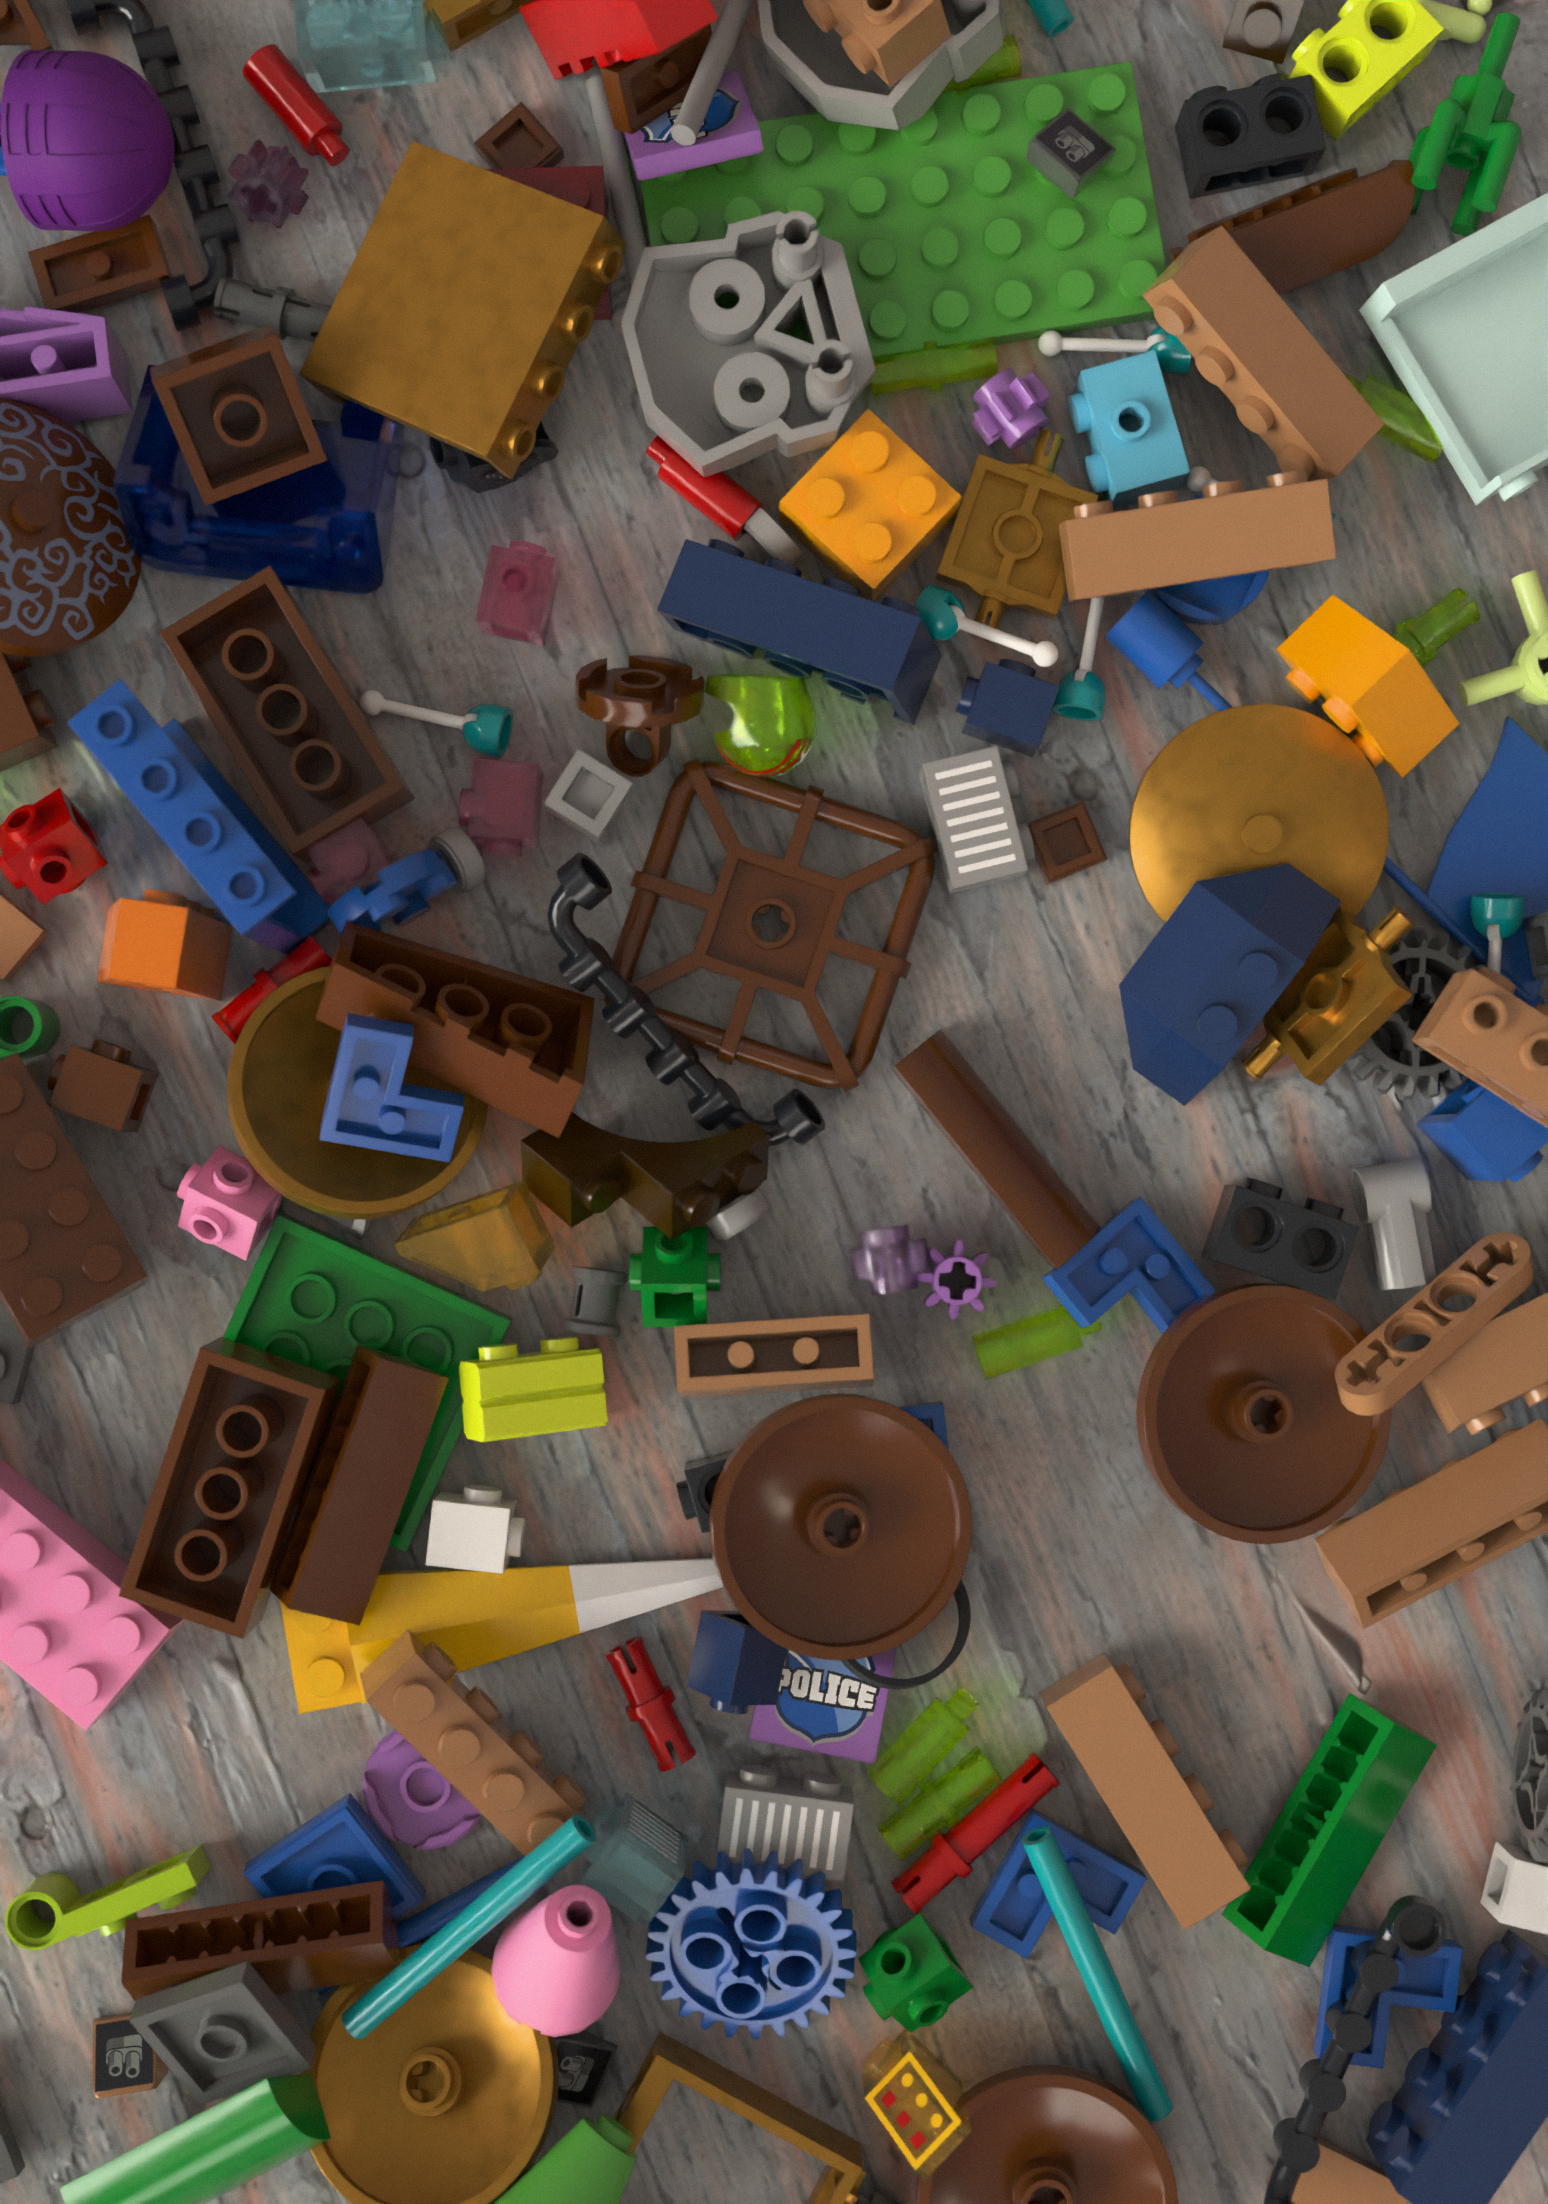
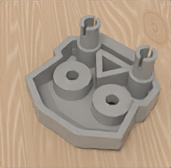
(843, 94)
(699, 357)

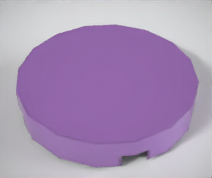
(412, 1798)

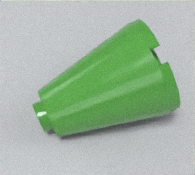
(582, 2168)

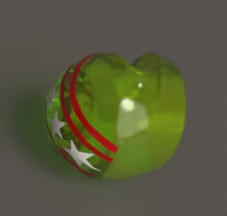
(770, 724)

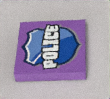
(726, 134)
(826, 1707)

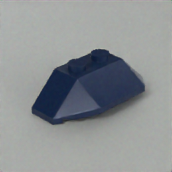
(1218, 972)

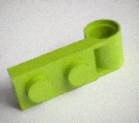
(105, 1908)

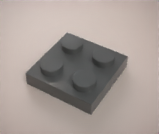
(223, 2032)

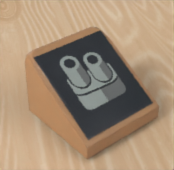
(123, 2059)

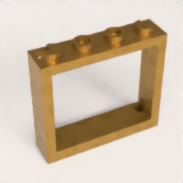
(676, 2061)

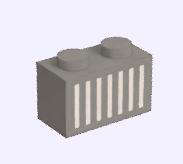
(975, 819)
(787, 1816)

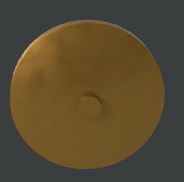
(1256, 794)
(277, 1107)
(437, 2097)

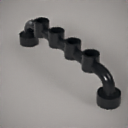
(193, 164)
(634, 1011)
(1418, 1931)

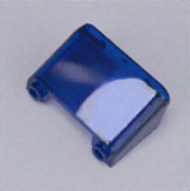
(312, 527)

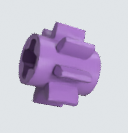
(1010, 408)
(966, 1293)

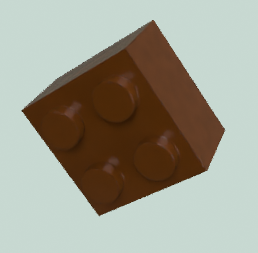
(237, 414)

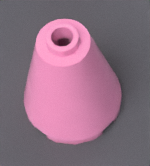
(558, 1962)

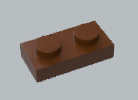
(652, 84)
(100, 267)

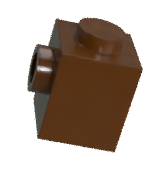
(101, 1085)

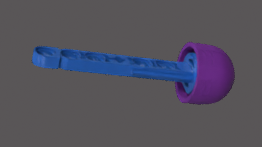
(82, 140)

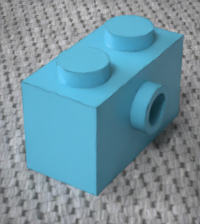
(1128, 429)

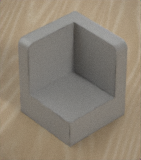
(588, 797)

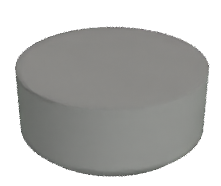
(771, 537)
(460, 857)
(738, 1216)

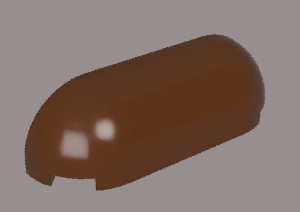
(1321, 225)

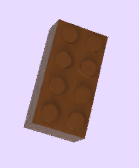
(285, 712)
(56, 1233)
(230, 1486)

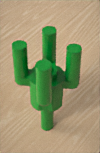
(1472, 133)

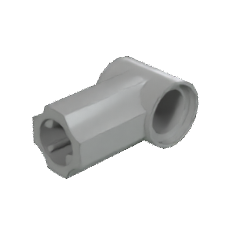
(1394, 1206)

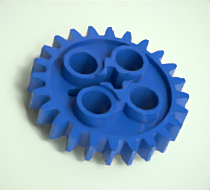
(752, 1944)

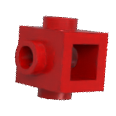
(49, 847)

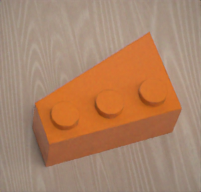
(165, 946)

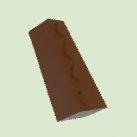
(472, 1022)

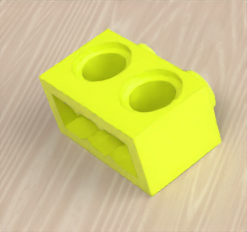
(1367, 60)

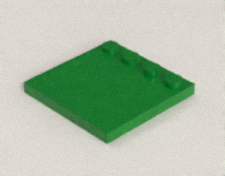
(324, 1296)

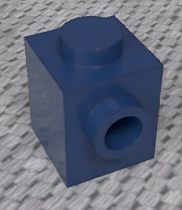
(1007, 706)
(735, 1663)

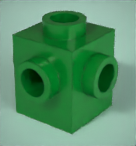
(675, 1267)
(913, 1974)

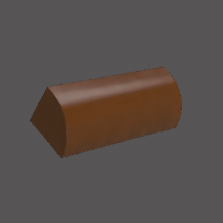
(996, 1149)
(358, 1486)
(287, 1939)

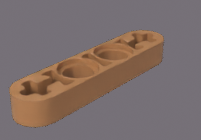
(1443, 1327)

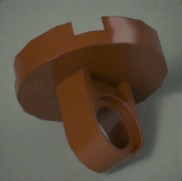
(639, 698)

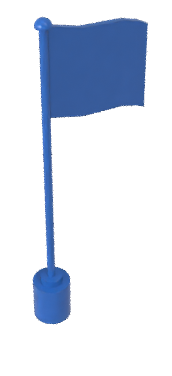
(1491, 848)

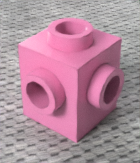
(227, 1203)

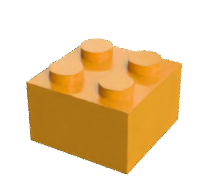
(869, 507)

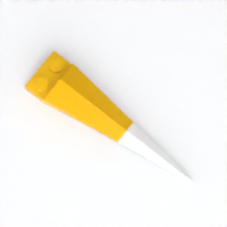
(478, 1616)

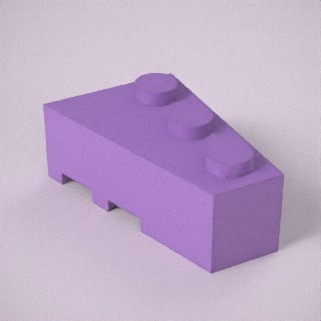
(63, 364)

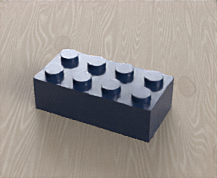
(1475, 2089)

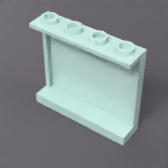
(1475, 349)

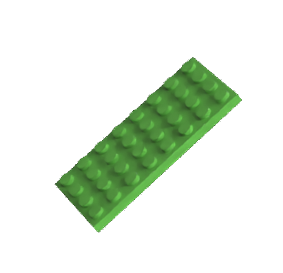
(947, 215)

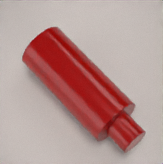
(295, 104)
(714, 496)

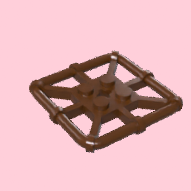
(809, 905)

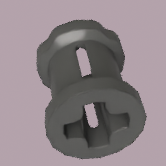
(595, 1301)

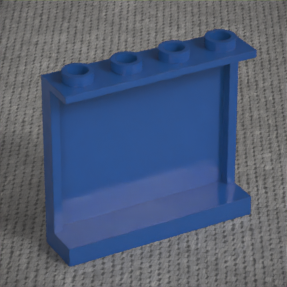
(202, 820)

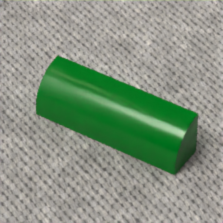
(1329, 1830)
(212, 2149)

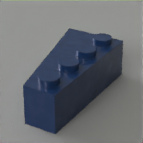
(802, 625)

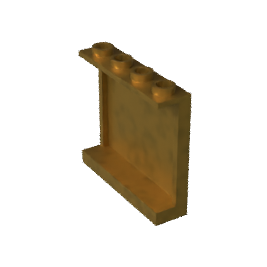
(465, 306)

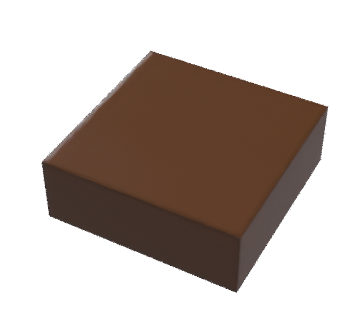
(519, 142)
(1066, 843)

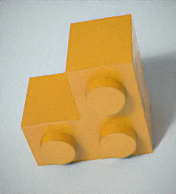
(1367, 686)

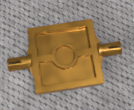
(1009, 536)
(1335, 998)

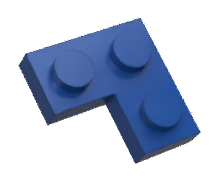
(371, 1104)
(1131, 1256)
(1016, 1907)
(1422, 1983)

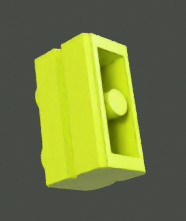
(532, 1392)

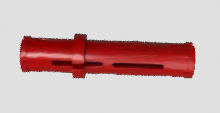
(974, 1833)

